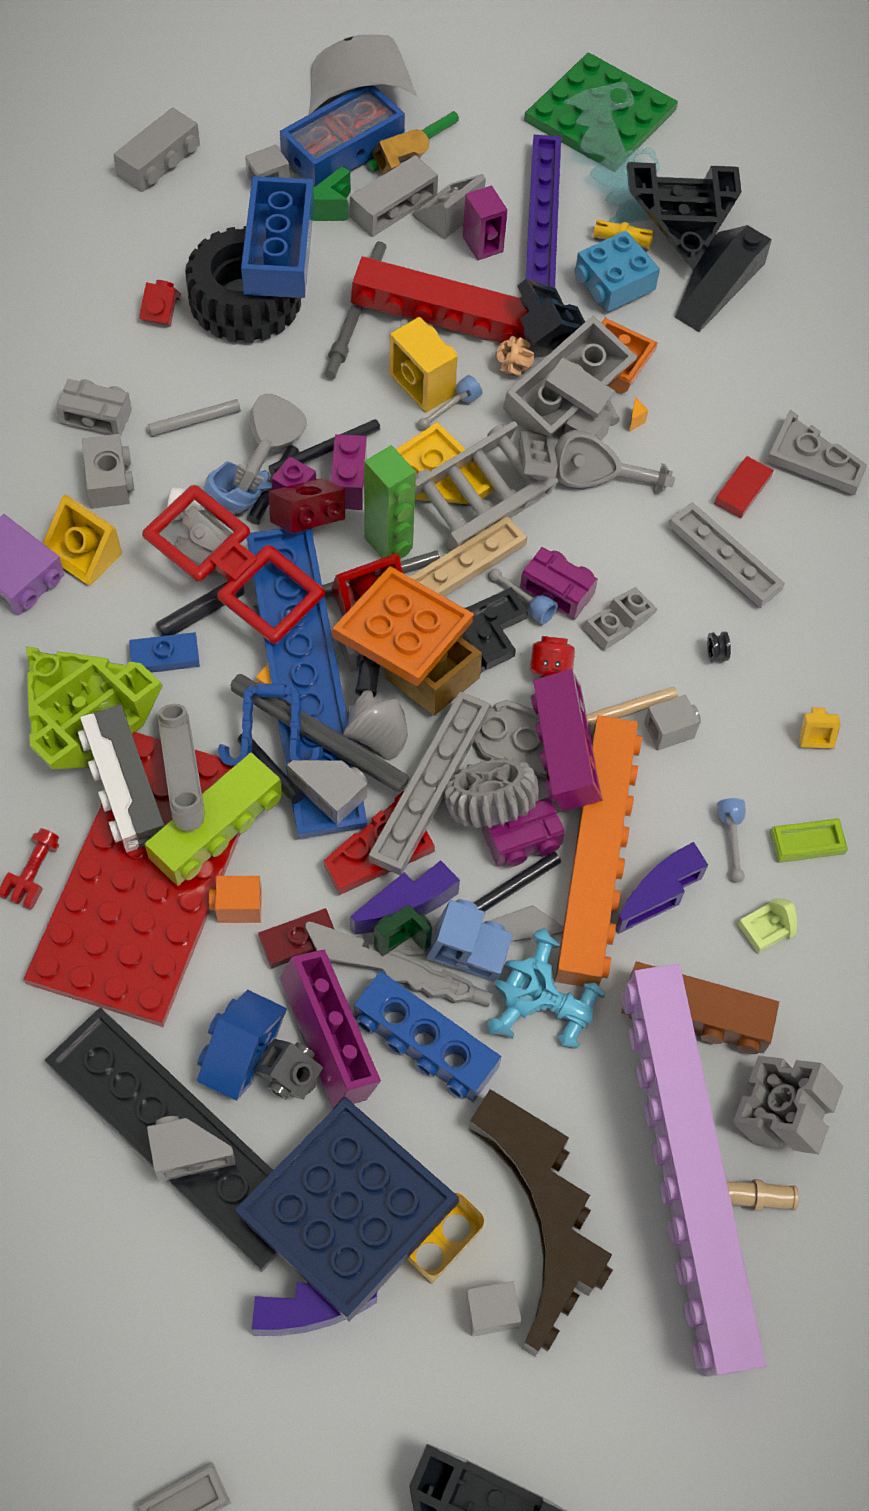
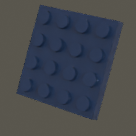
(347, 1208)

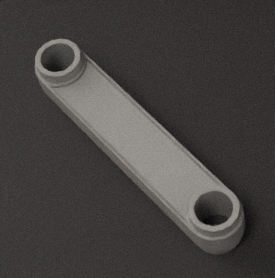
(181, 767)

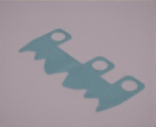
(604, 140)

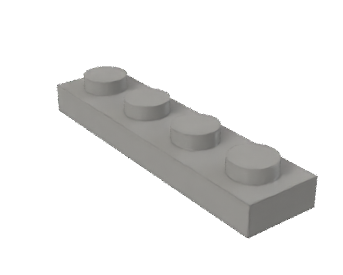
(726, 554)

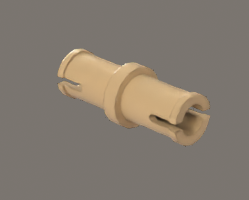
(763, 1195)

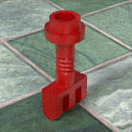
(45, 841)

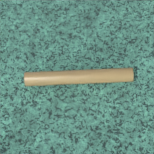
(634, 705)

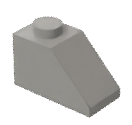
(329, 785)
(185, 1149)

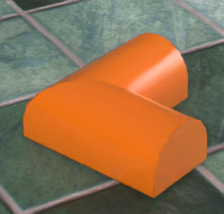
(639, 345)

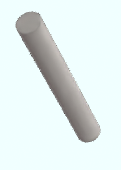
(194, 417)

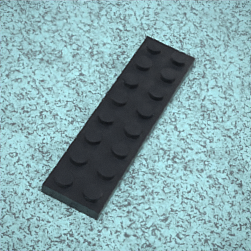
(135, 1091)

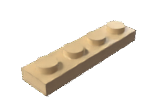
(472, 557)

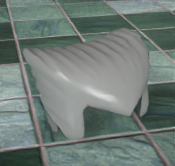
(377, 724)

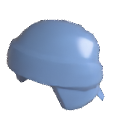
(221, 488)

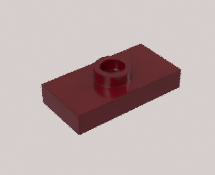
(291, 938)

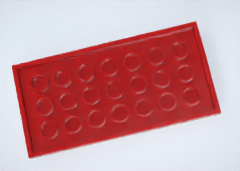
(121, 922)

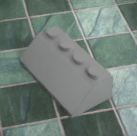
(589, 348)

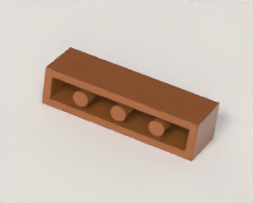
(728, 1014)

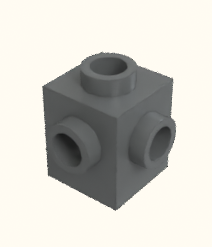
(289, 1069)

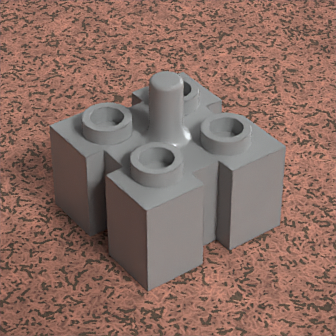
(788, 1104)

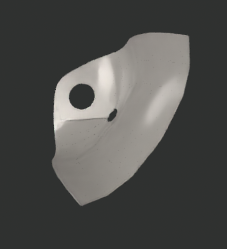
(355, 64)

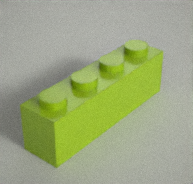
(228, 809)

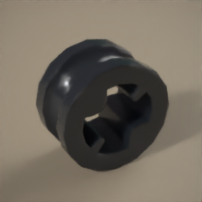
(718, 646)

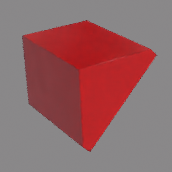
(352, 584)

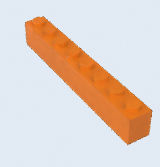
(597, 856)

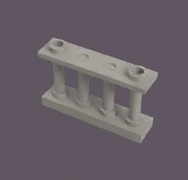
(510, 501)

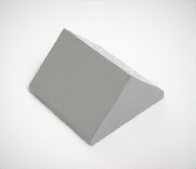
(446, 209)

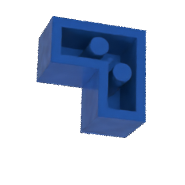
(238, 1043)

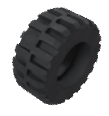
(226, 310)

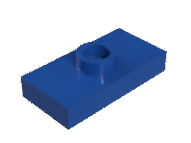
(166, 652)

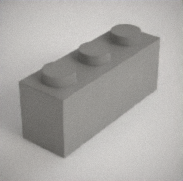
(157, 149)
(393, 195)

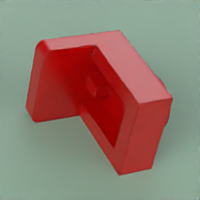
(159, 302)

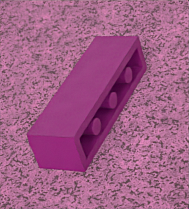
(566, 741)
(329, 1028)

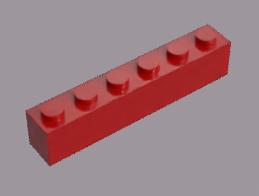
(437, 300)

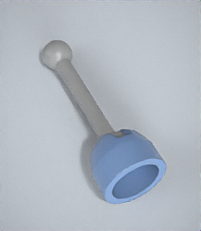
(466, 390)
(541, 607)
(731, 813)

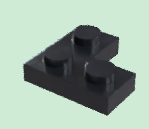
(488, 623)

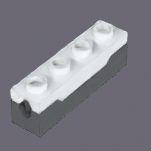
(122, 776)

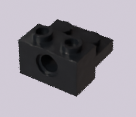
(548, 319)

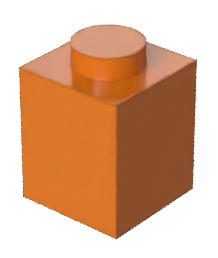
(237, 899)

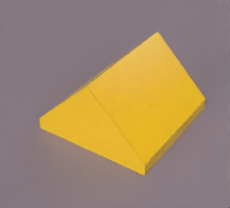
(82, 541)

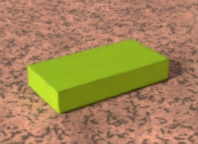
(808, 840)

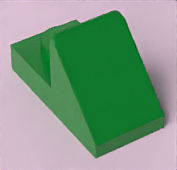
(331, 196)

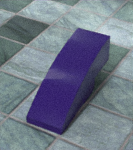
(663, 887)
(423, 895)
(296, 1316)

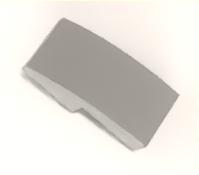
(620, 619)

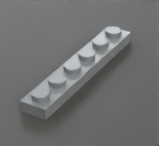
(429, 783)

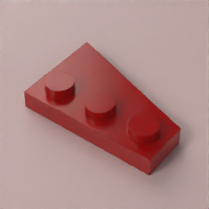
(350, 862)

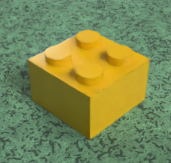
(423, 364)

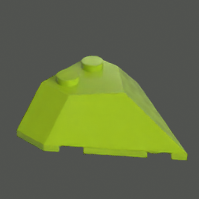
(76, 685)

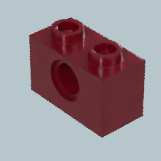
(307, 505)

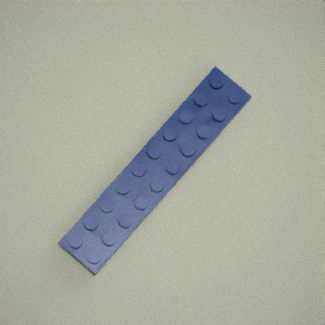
(303, 660)

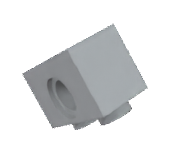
(106, 471)

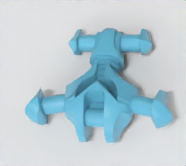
(533, 988)

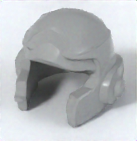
(204, 535)

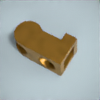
(400, 148)

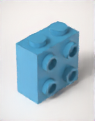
(616, 271)

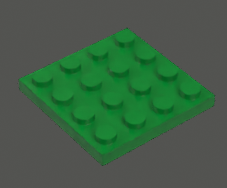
(633, 123)

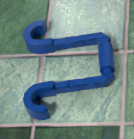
(269, 691)

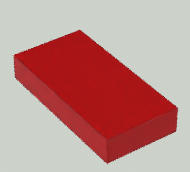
(743, 486)

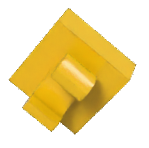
(819, 729)

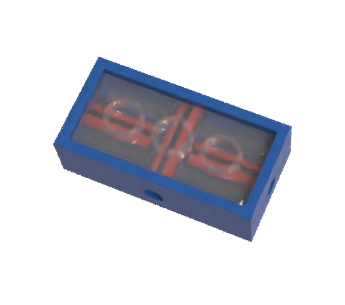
(341, 133)

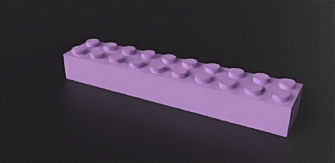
(693, 1173)

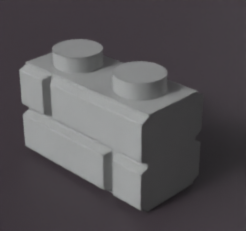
(94, 407)

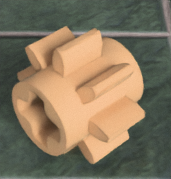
(515, 356)

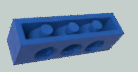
(388, 996)

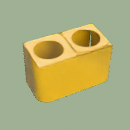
(449, 1248)

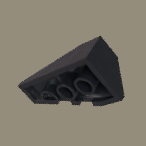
(721, 273)

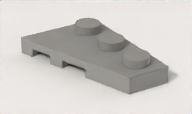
(809, 454)

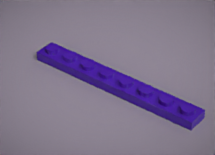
(543, 209)

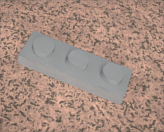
(538, 455)

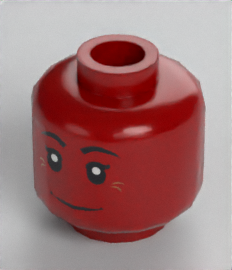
(551, 656)

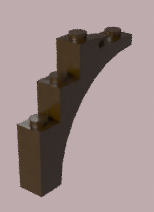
(569, 1259)

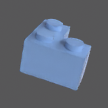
(468, 943)

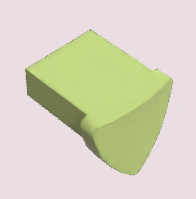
(770, 924)

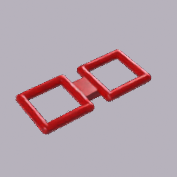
(234, 563)

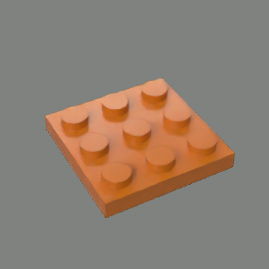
(403, 625)

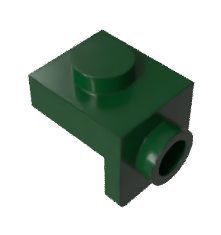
(399, 927)

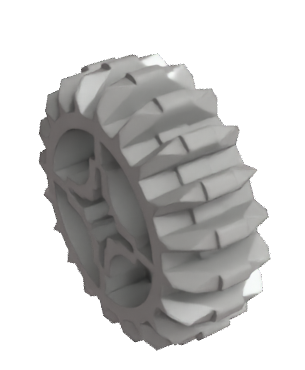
(492, 792)

